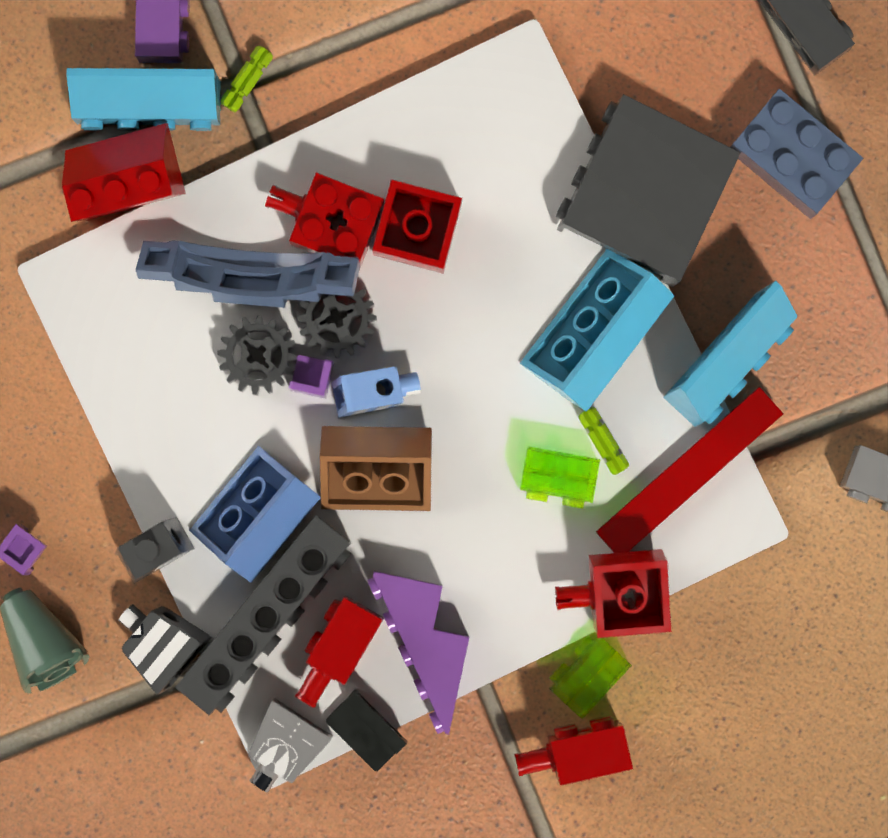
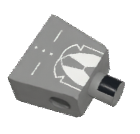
(285, 745)

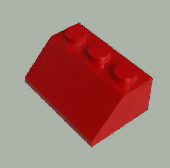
(121, 173)

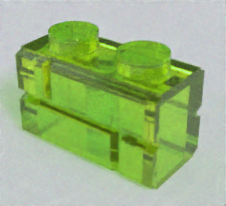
(560, 476)
(589, 675)

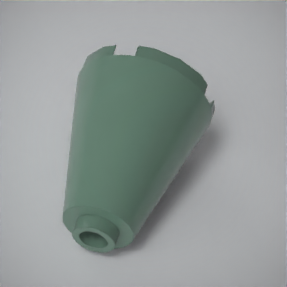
(39, 642)

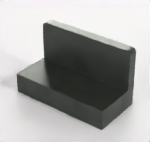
(366, 730)

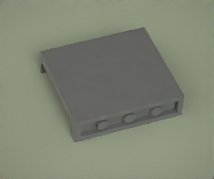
(647, 188)

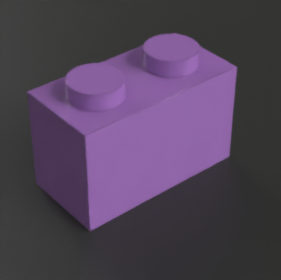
(160, 31)

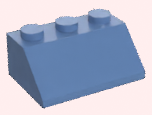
(254, 514)

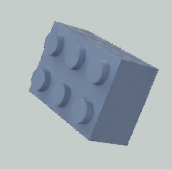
(796, 154)

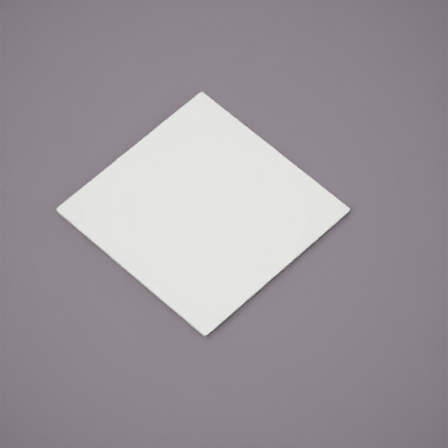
(148, 376)

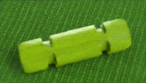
(246, 78)
(603, 441)

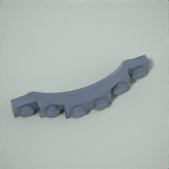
(248, 275)

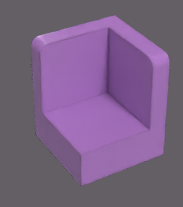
(312, 376)
(21, 549)

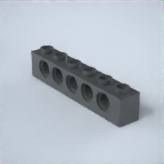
(197, 682)

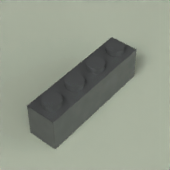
(811, 30)

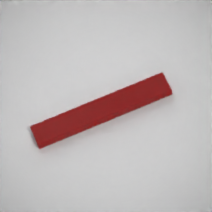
(689, 472)

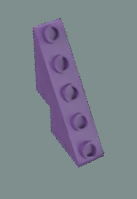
(433, 652)

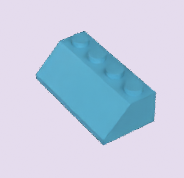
(144, 97)
(597, 329)
(732, 355)

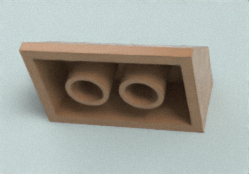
(375, 468)

